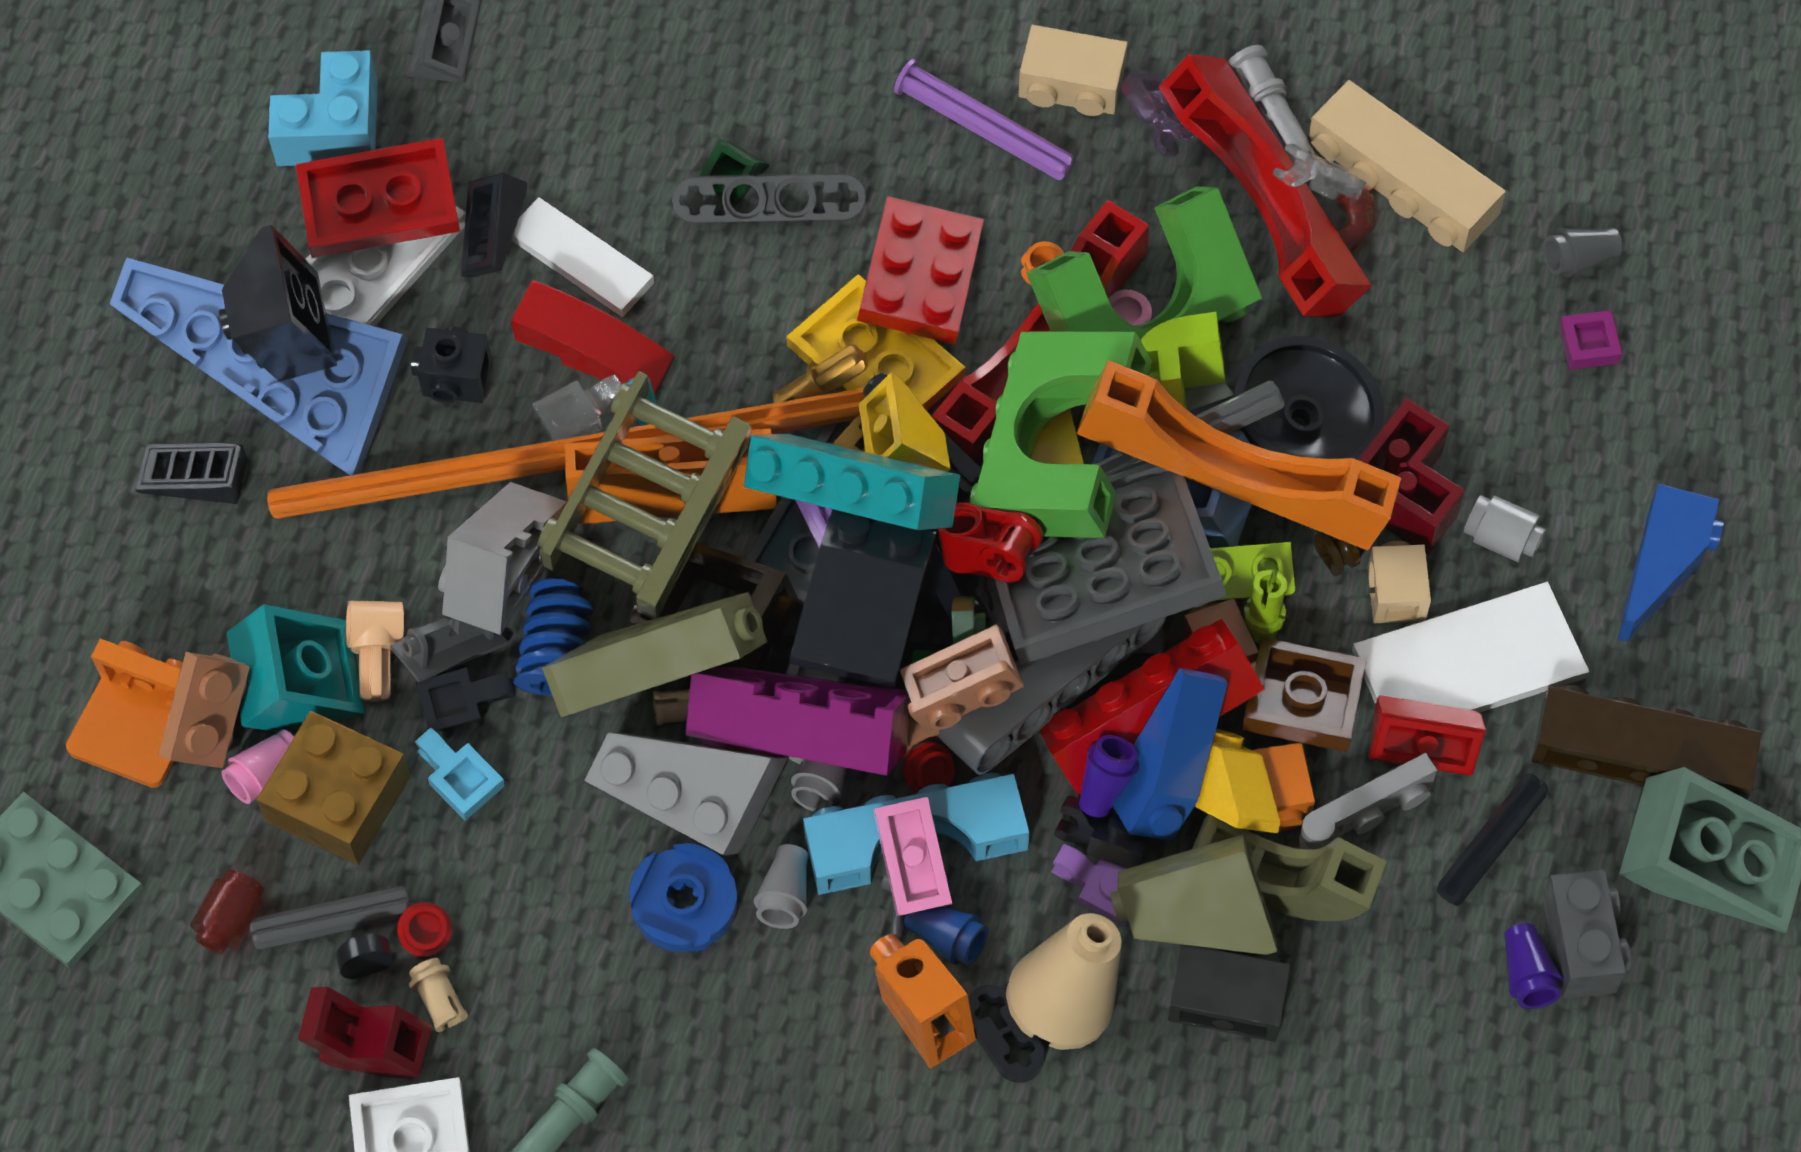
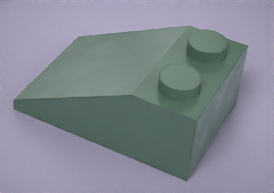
(1714, 850)

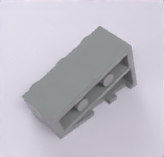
(496, 557)
(688, 786)

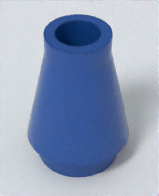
(950, 932)

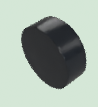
(364, 956)

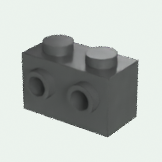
(1585, 934)

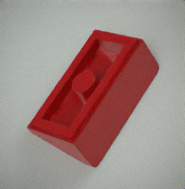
(1410, 728)

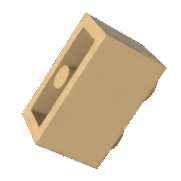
(1072, 70)

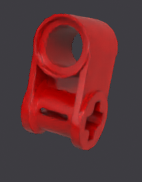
(985, 545)

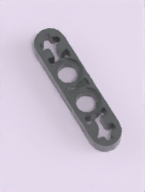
(769, 203)

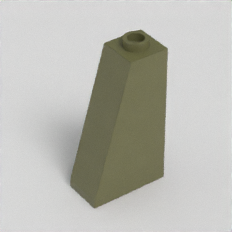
(654, 653)

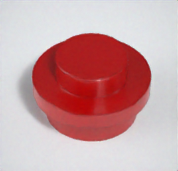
(928, 765)
(424, 929)

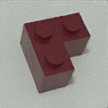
(1425, 499)

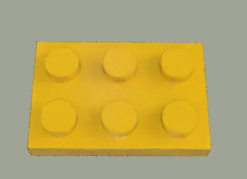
(917, 360)

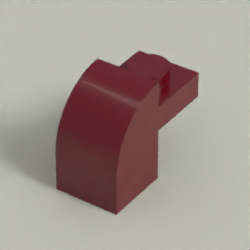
(362, 1038)

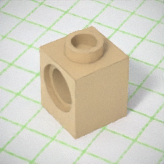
(1399, 582)

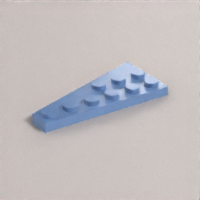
(326, 410)

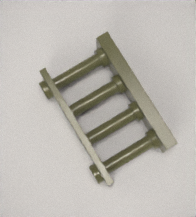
(674, 536)

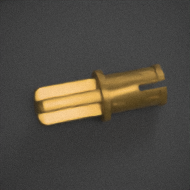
(826, 376)

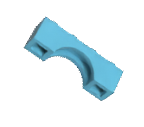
(979, 815)

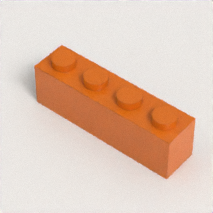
(652, 496)

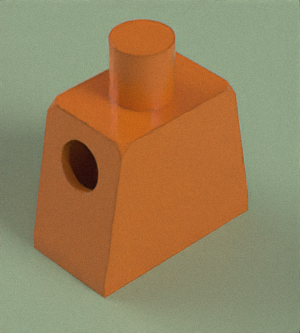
(920, 990)

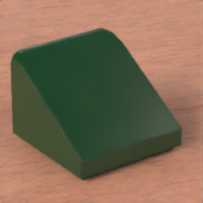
(732, 160)

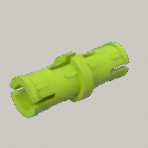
(1265, 609)

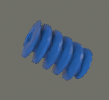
(550, 631)

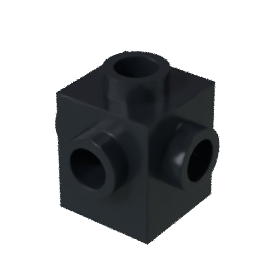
(452, 365)

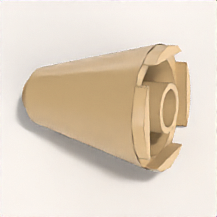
(1068, 983)

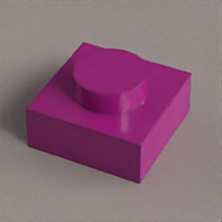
(1590, 340)

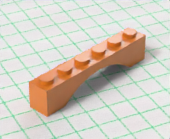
(1327, 495)

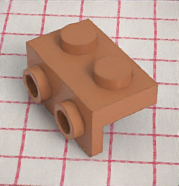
(961, 679)
(204, 710)

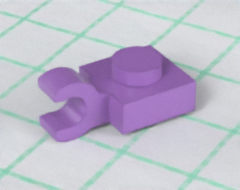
(1096, 880)

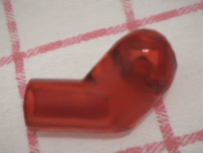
(1359, 218)

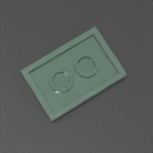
(57, 882)

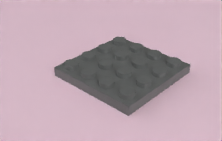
(1094, 587)

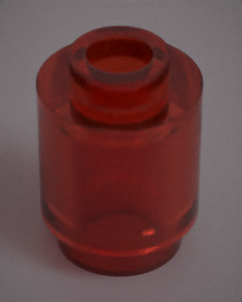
(227, 911)

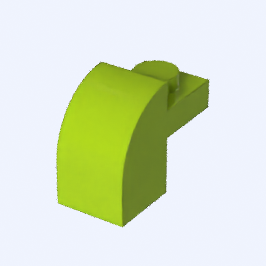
(1186, 353)

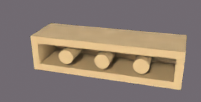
(1405, 166)

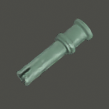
(574, 1104)

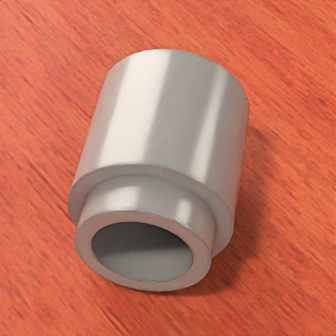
(1504, 528)

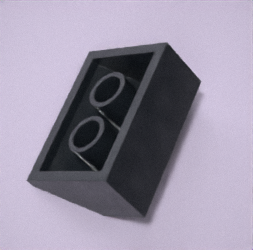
(277, 309)

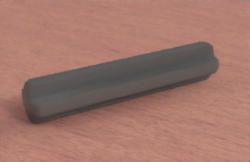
(329, 917)

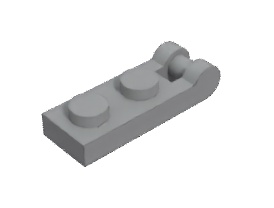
(1365, 806)

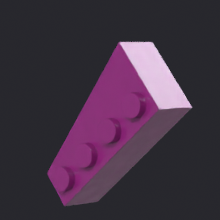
(800, 717)

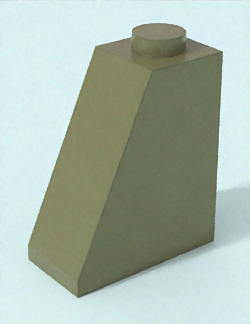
(1198, 900)

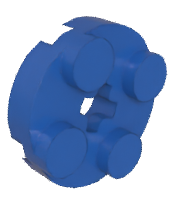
(671, 871)

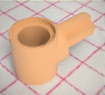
(370, 632)

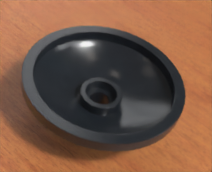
(1323, 389)

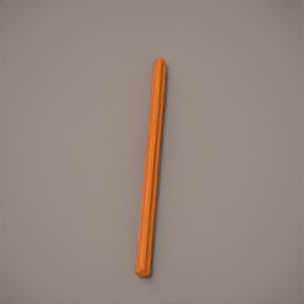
(535, 458)

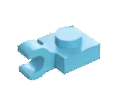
(459, 777)

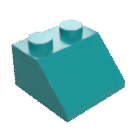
(295, 668)

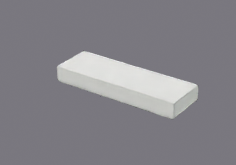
(581, 257)

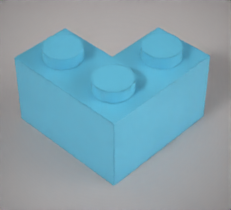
(331, 122)

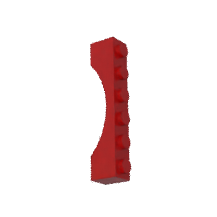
(1117, 247)
(1308, 248)

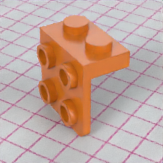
(127, 714)

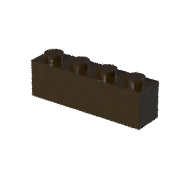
(1635, 742)

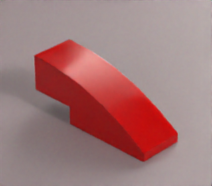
(586, 337)

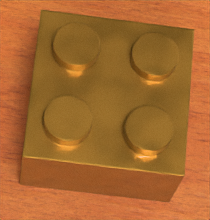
(334, 787)

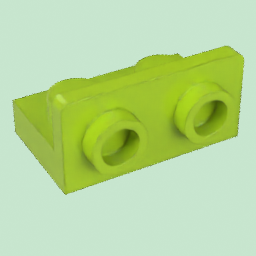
(1241, 564)

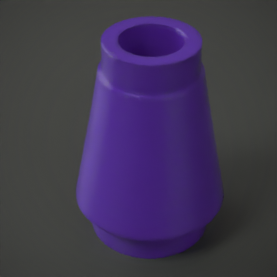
(1107, 772)
(1531, 971)

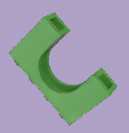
(1208, 265)
(1044, 379)

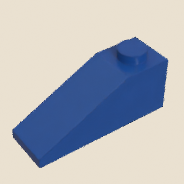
(1672, 547)
(1172, 756)

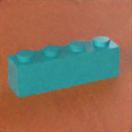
(852, 481)

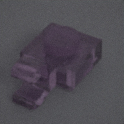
(1152, 107)

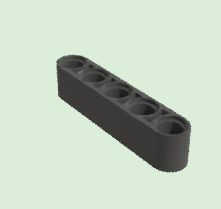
(1050, 686)

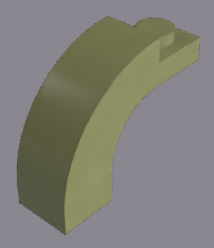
(1306, 883)

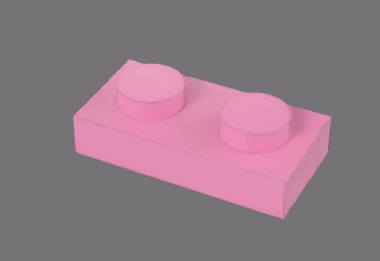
(912, 856)

